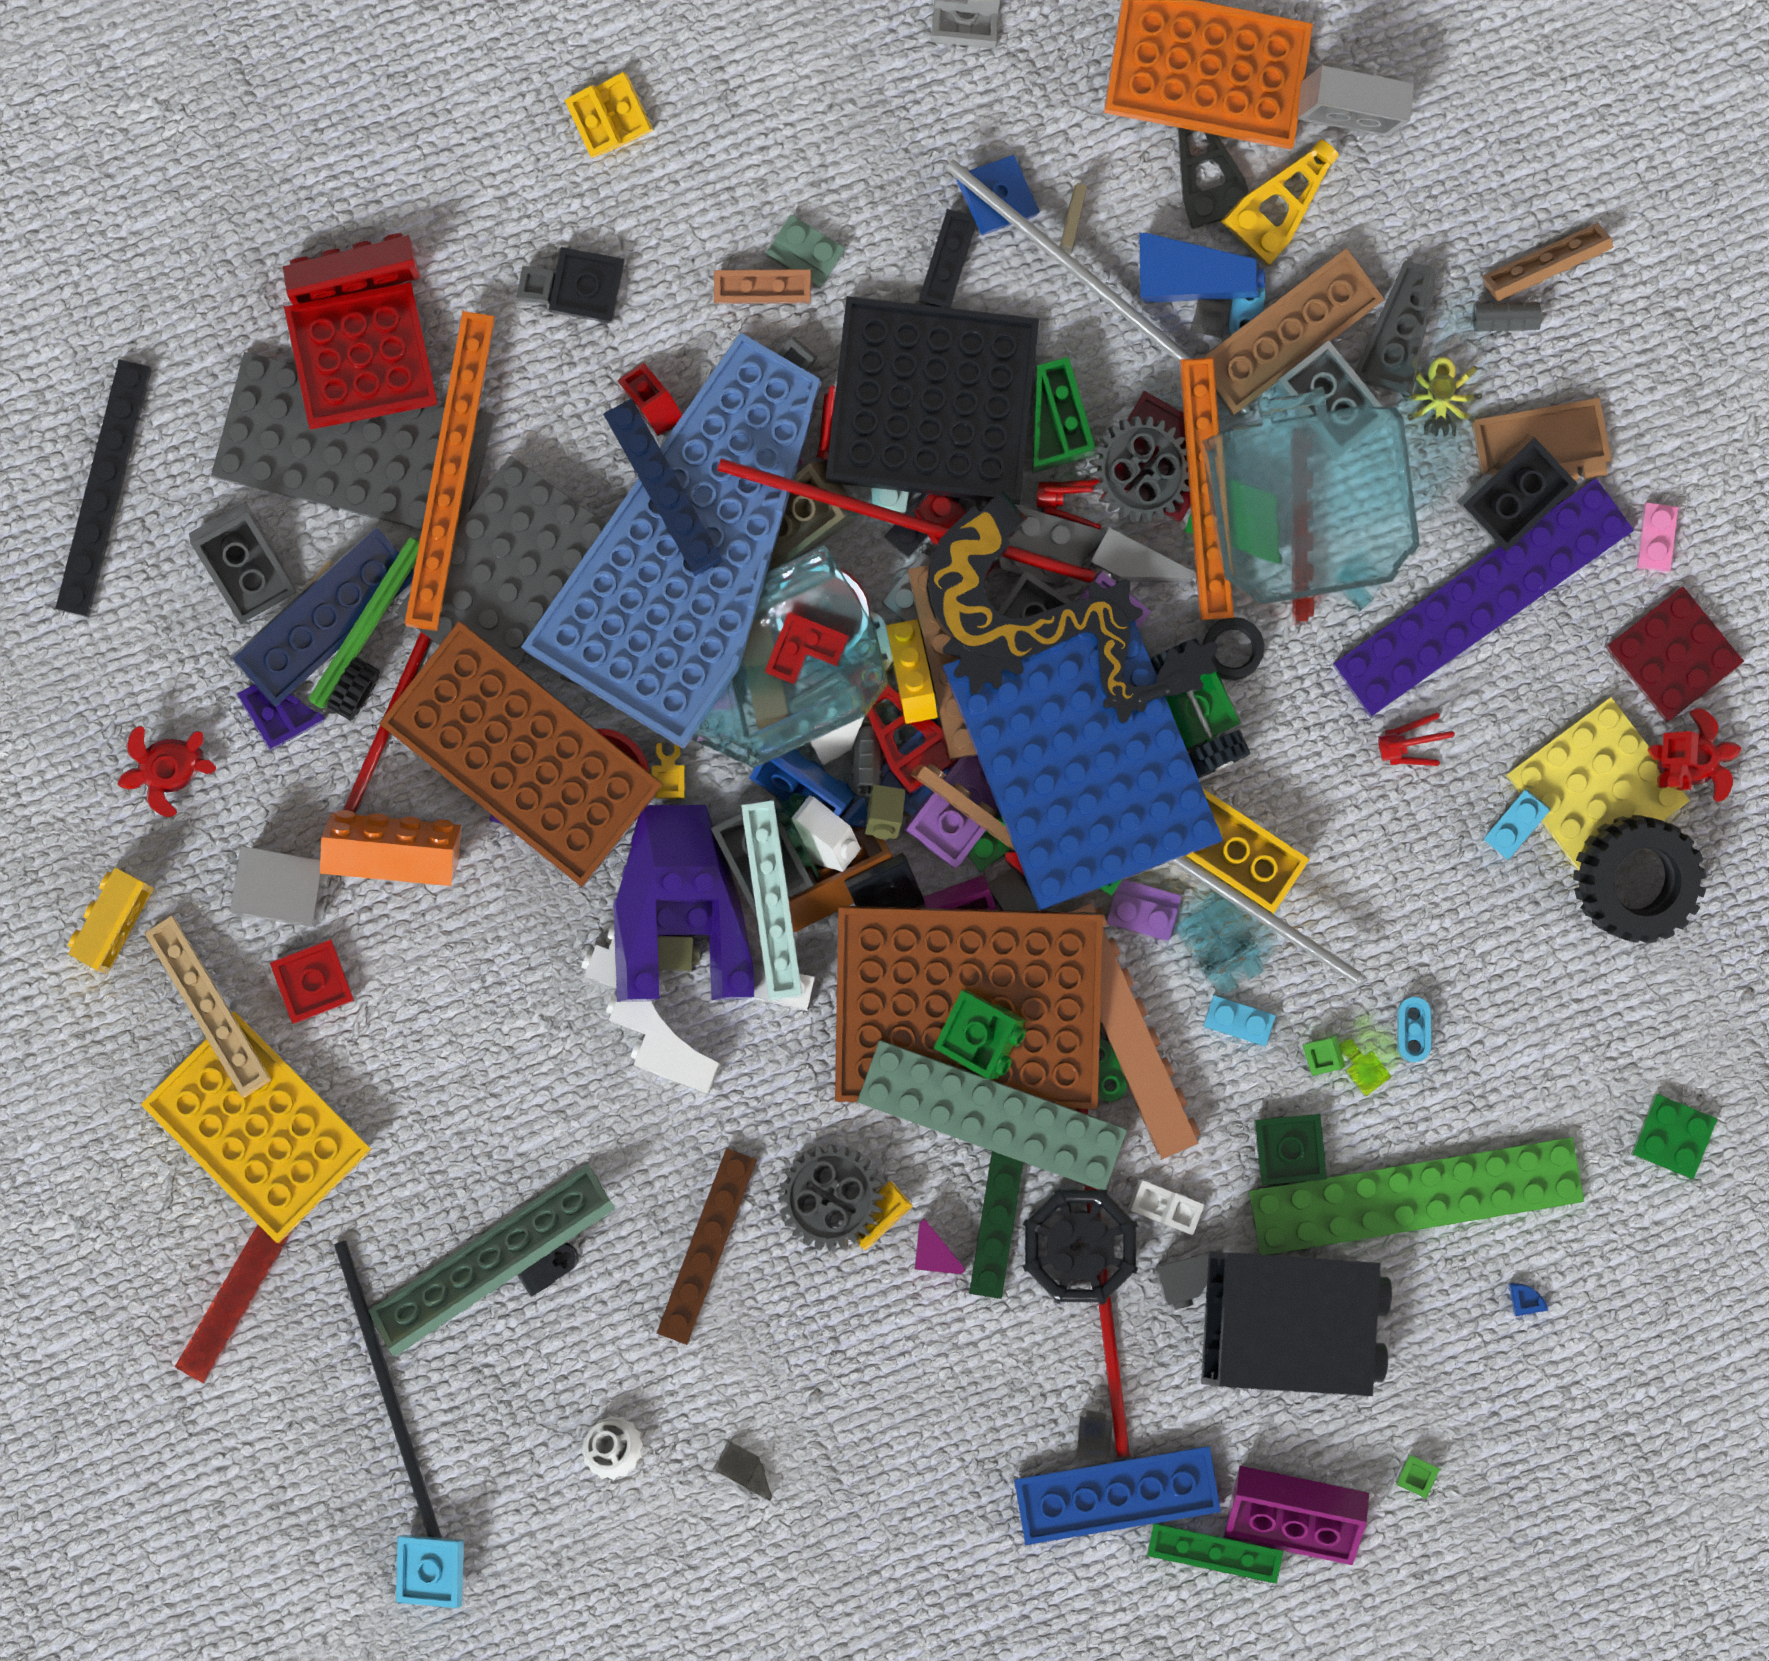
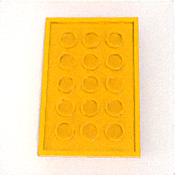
(268, 1150)

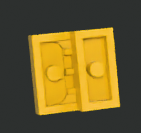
(608, 115)

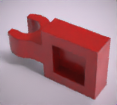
(1678, 753)

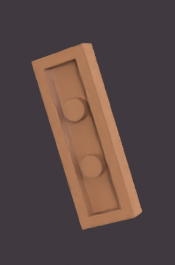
(763, 286)

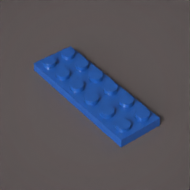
(1117, 1495)

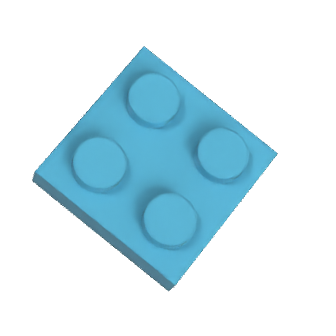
(429, 1571)

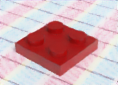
(312, 981)

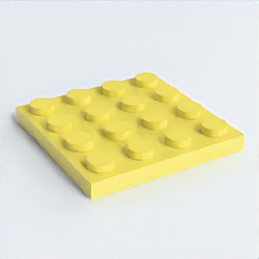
(1593, 776)

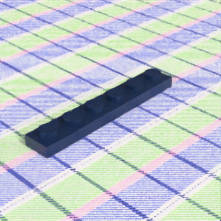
(663, 487)

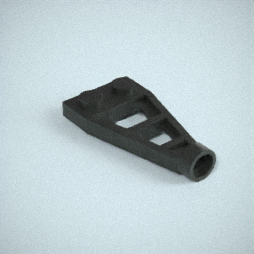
(1214, 203)

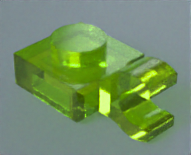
(1366, 1069)

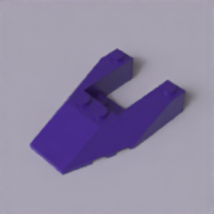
(678, 887)

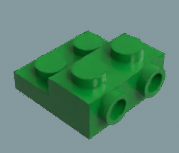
(981, 1035)

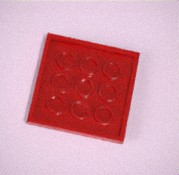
(360, 355)

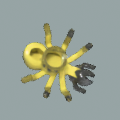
(1441, 391)

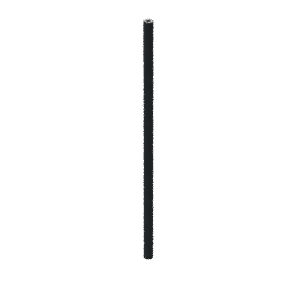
(387, 1389)

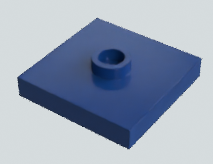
(1007, 182)

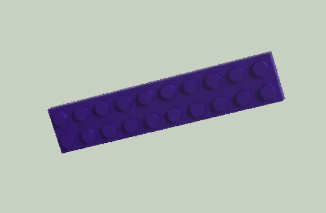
(1482, 598)

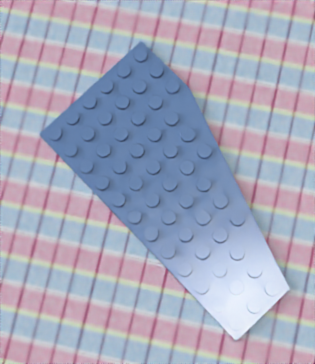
(632, 611)

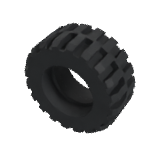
(1679, 888)

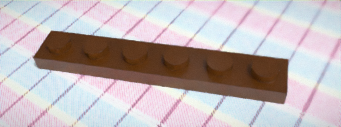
(706, 1246)

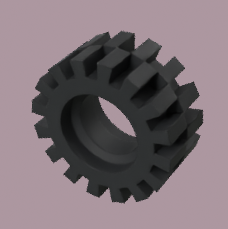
(353, 688)

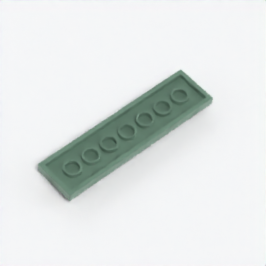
(992, 1115)
(491, 1260)

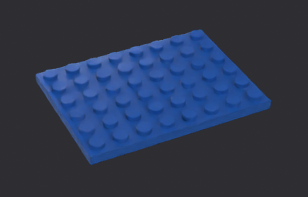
(1074, 783)

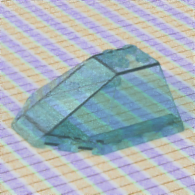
(768, 716)

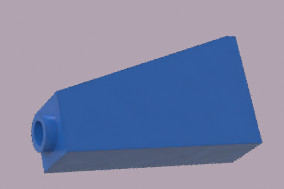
(1192, 272)

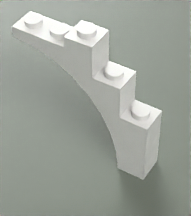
(661, 1049)

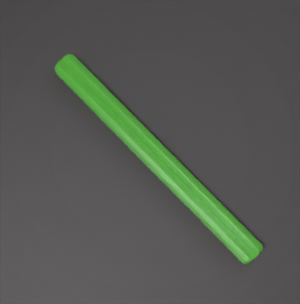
(366, 622)

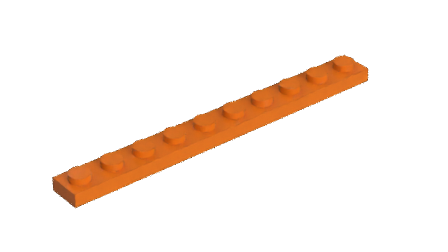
(449, 471)

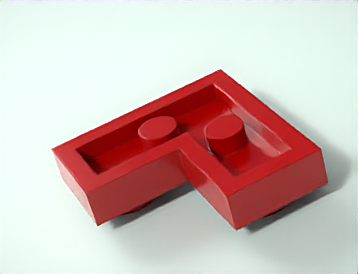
(798, 640)

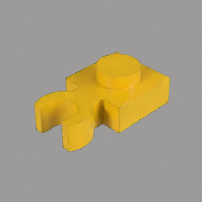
(669, 774)

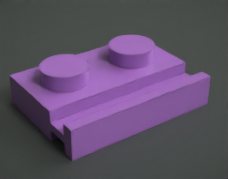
(1144, 910)

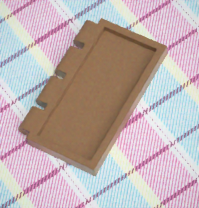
(1568, 431)

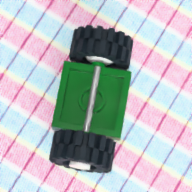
(1202, 718)

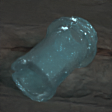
(1358, 597)
(890, 714)

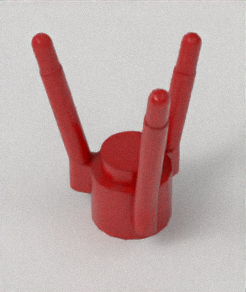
(826, 423)
(1052, 495)
(1394, 746)

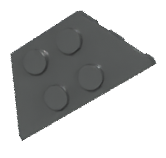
(1051, 538)

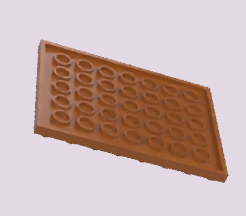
(909, 965)

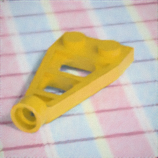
(1255, 229)

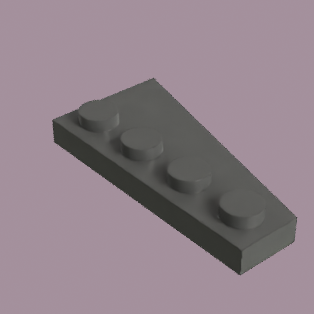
(1398, 336)

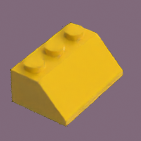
(109, 920)

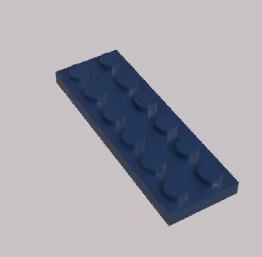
(317, 619)

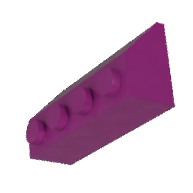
(1297, 1515)

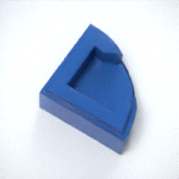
(1526, 1300)

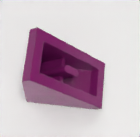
(933, 1253)

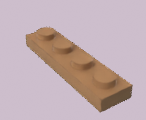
(1547, 262)
(959, 798)

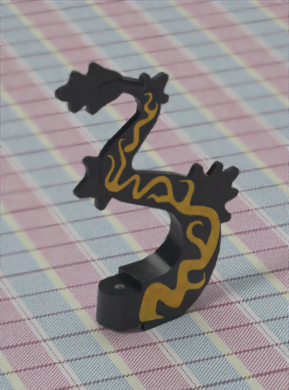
(996, 642)

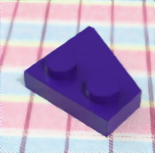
(281, 722)

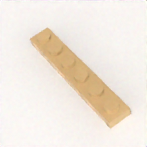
(207, 1006)

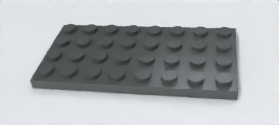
(360, 466)

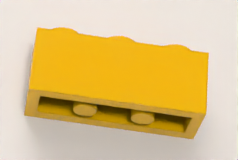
(911, 671)

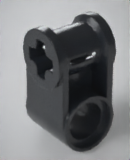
(546, 1270)

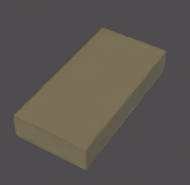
(1073, 217)

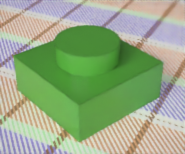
(1324, 1055)
(1417, 1476)

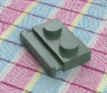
(804, 247)

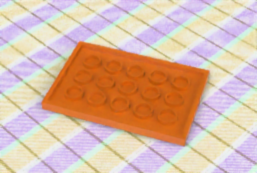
(1209, 69)

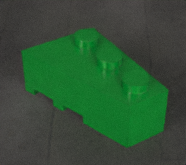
(1059, 418)

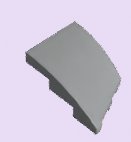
(965, 22)

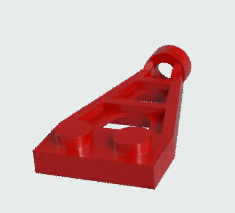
(901, 766)

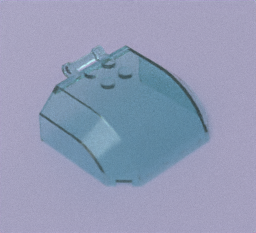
(1311, 499)

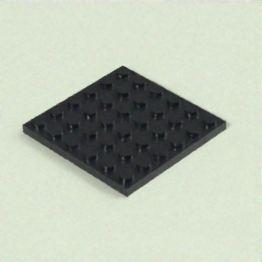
(932, 400)

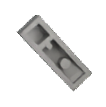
(1127, 559)

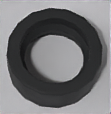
(1251, 632)

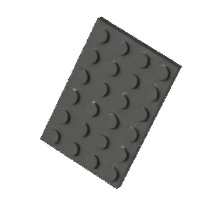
(512, 559)

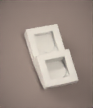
(1165, 1207)

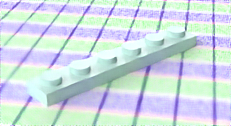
(771, 900)

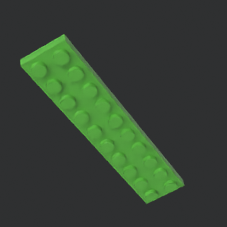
(1416, 1196)

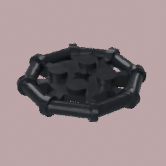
(1067, 1259)

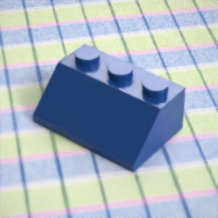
(797, 774)

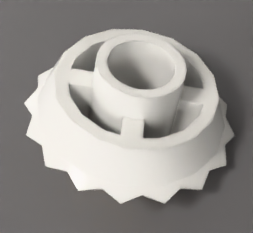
(618, 1454)

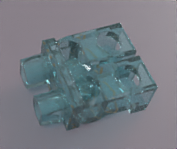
(1220, 955)

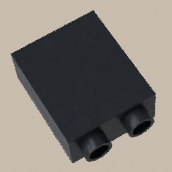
(1294, 1324)

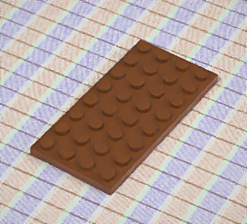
(521, 753)

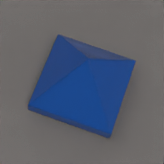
(856, 814)

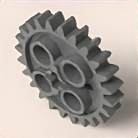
(1120, 449)
(845, 1172)

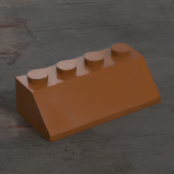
(830, 889)

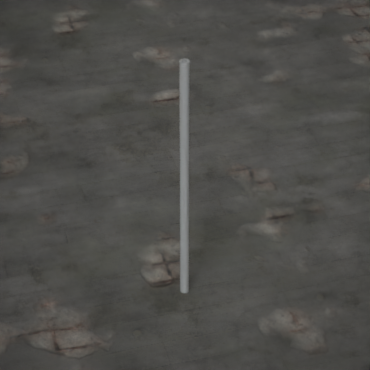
(1070, 264)
(1267, 918)

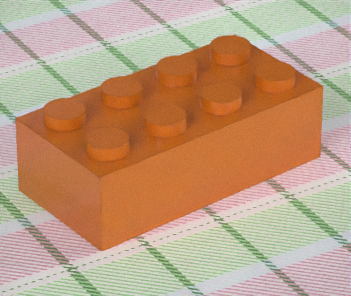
(390, 848)

